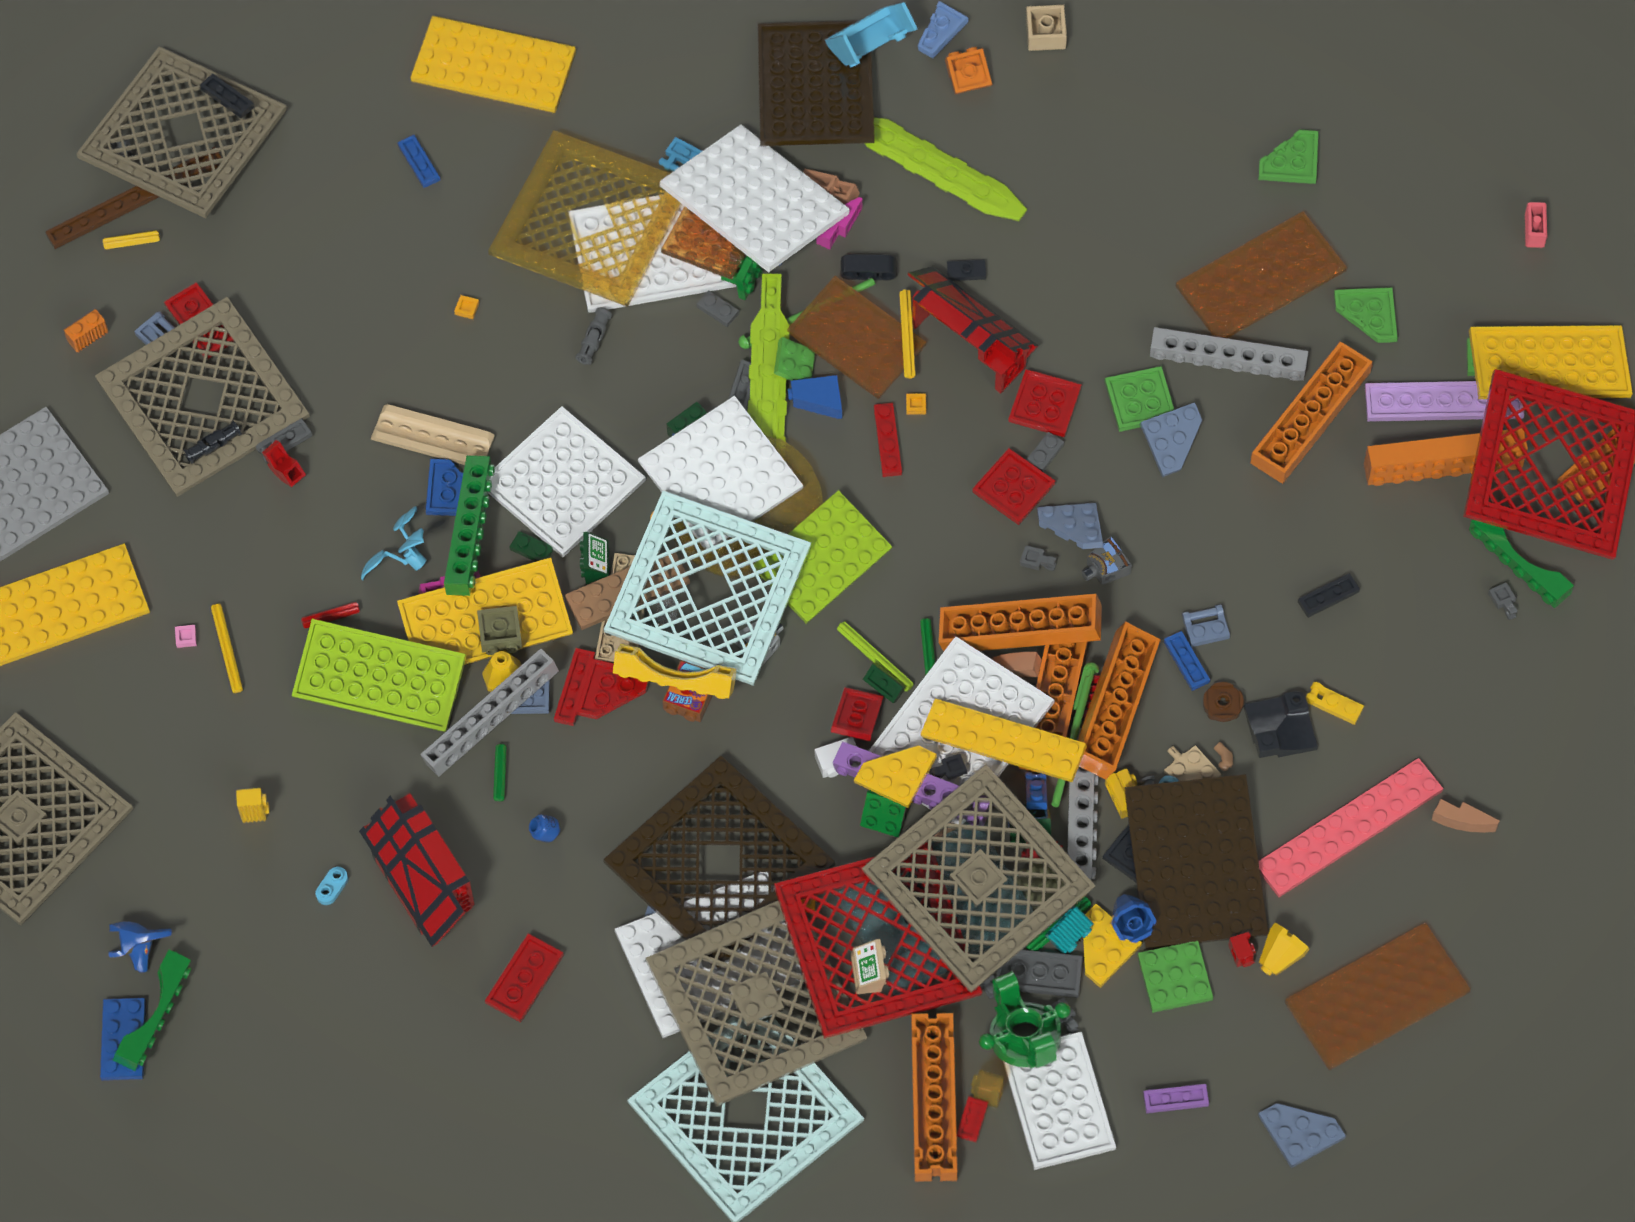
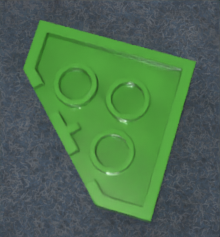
(1292, 160)
(1370, 311)

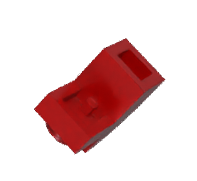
(282, 465)

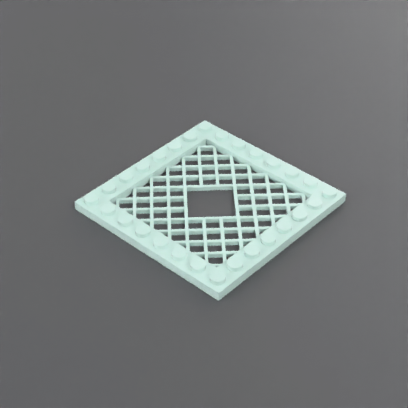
(670, 506)
(739, 1205)

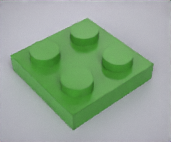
(793, 360)

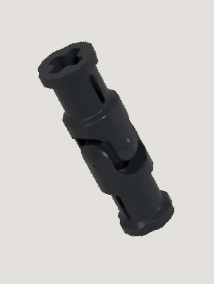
(215, 440)

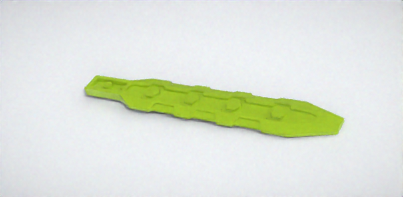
(945, 171)
(767, 389)

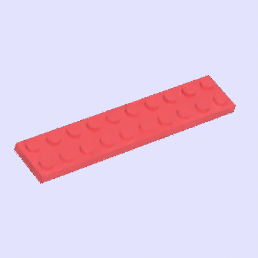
(1349, 827)

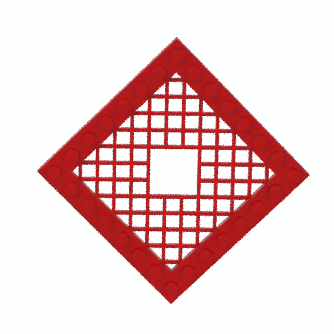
(1477, 505)
(889, 1008)

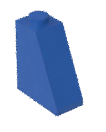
(817, 395)

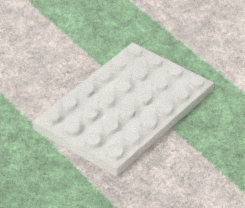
(1061, 1106)

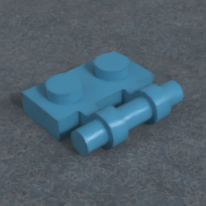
(680, 152)

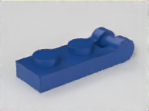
(1036, 791)

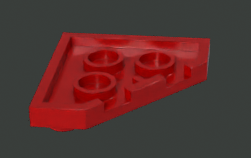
(607, 690)

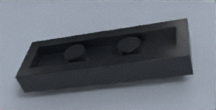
(227, 96)
(1328, 595)

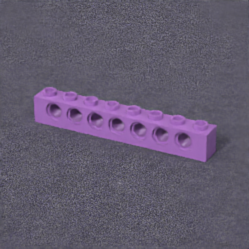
(849, 754)

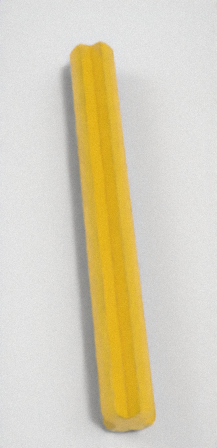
(907, 334)
(226, 648)

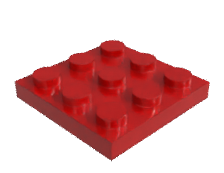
(1045, 403)
(1013, 486)

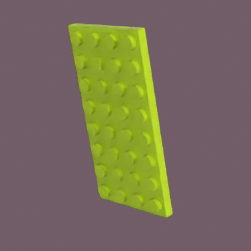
(379, 675)

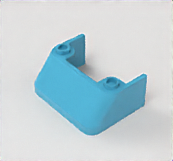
(871, 32)

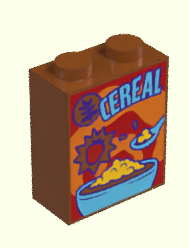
(686, 702)

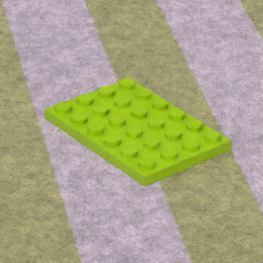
(839, 553)

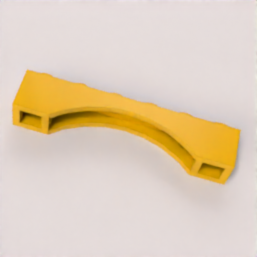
(634, 663)

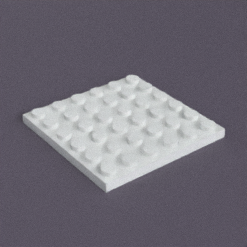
(722, 465)
(563, 481)

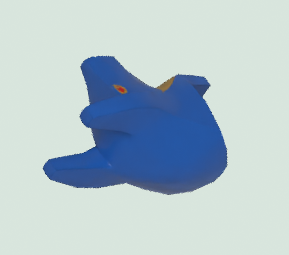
(136, 942)

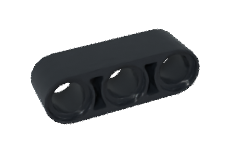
(868, 266)

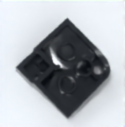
(1281, 725)

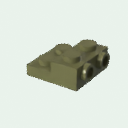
(499, 630)
(1037, 882)

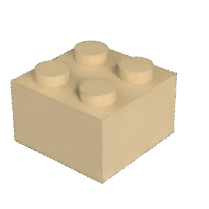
(1046, 27)

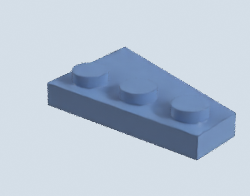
(943, 27)

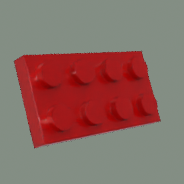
(189, 304)
(524, 978)

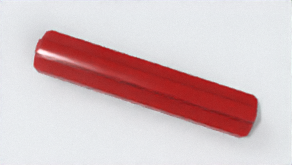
(332, 614)

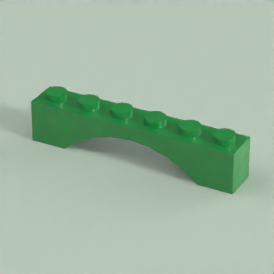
(1548, 584)
(133, 1045)

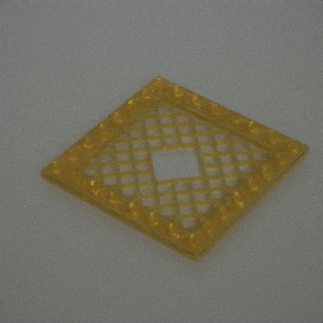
(557, 268)

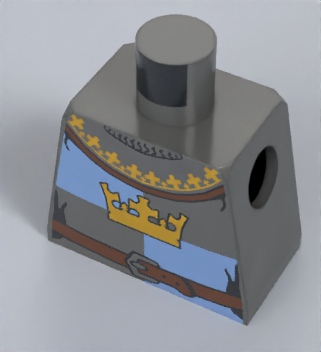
(1107, 563)

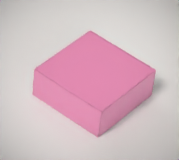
(185, 636)

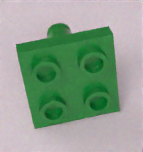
(746, 277)
(882, 814)

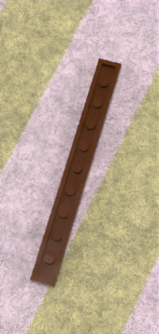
(116, 207)

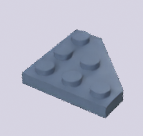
(1171, 437)
(1073, 522)
(1300, 1132)

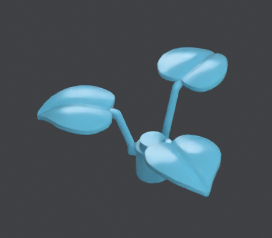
(412, 555)

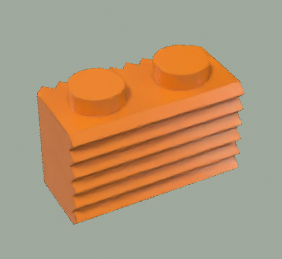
(86, 330)

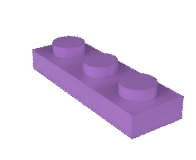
(1176, 1098)

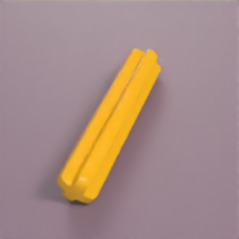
(131, 239)

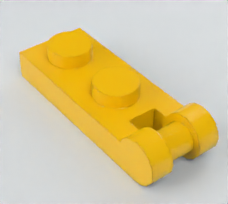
(1334, 703)

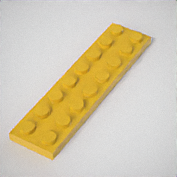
(1003, 740)

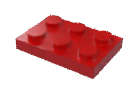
(857, 714)

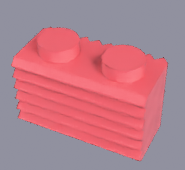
(1536, 225)

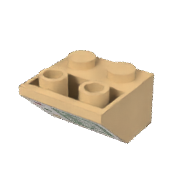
(869, 967)

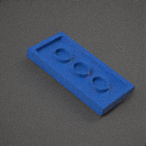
(118, 1020)

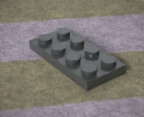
(1045, 972)

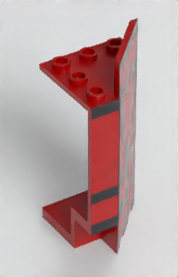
(997, 341)
(418, 867)

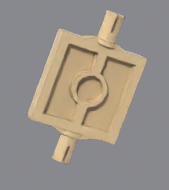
(1191, 765)

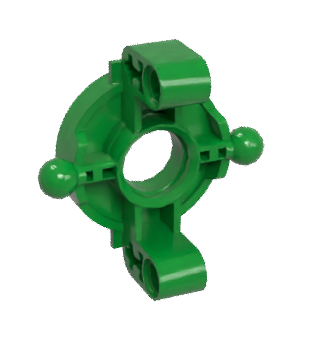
(1018, 1050)

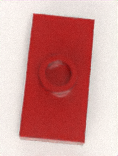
(972, 1119)

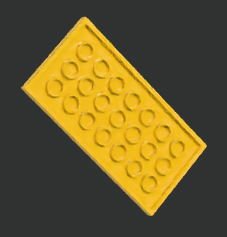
(493, 64)
(1567, 357)
(68, 603)
(453, 623)

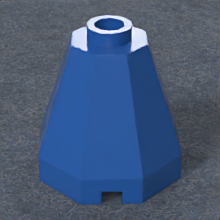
(1132, 918)

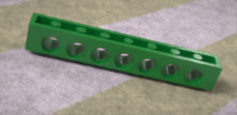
(468, 525)

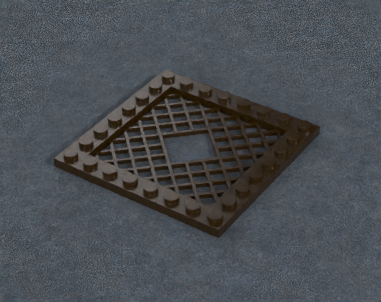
(648, 889)

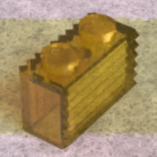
(988, 1087)

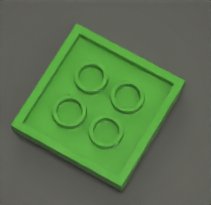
(1138, 397)
(1175, 976)

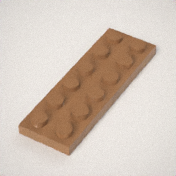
(596, 600)

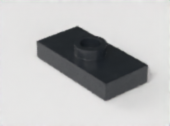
(966, 270)

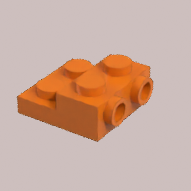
(968, 70)

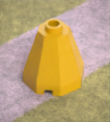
(499, 668)
(1281, 950)

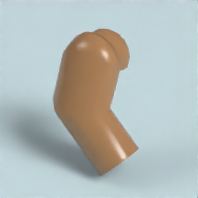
(1226, 756)

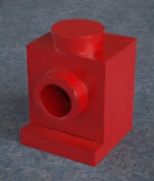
(1242, 950)

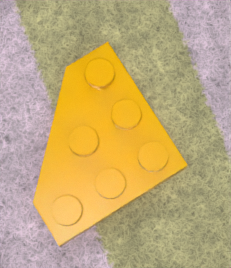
(897, 774)
(1103, 949)

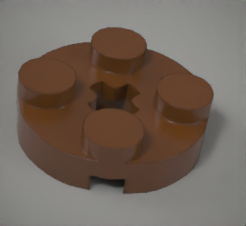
(1223, 713)

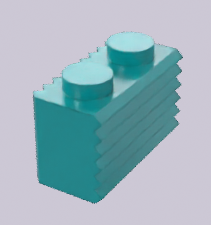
(1069, 930)

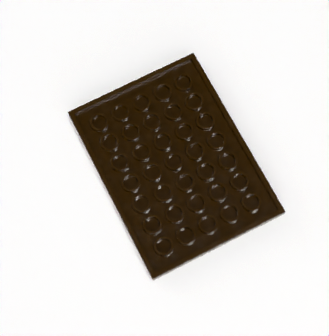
(808, 90)
(1196, 860)

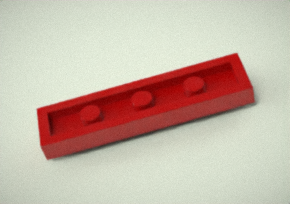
(887, 440)
(573, 687)

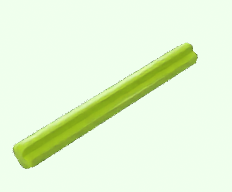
(872, 654)

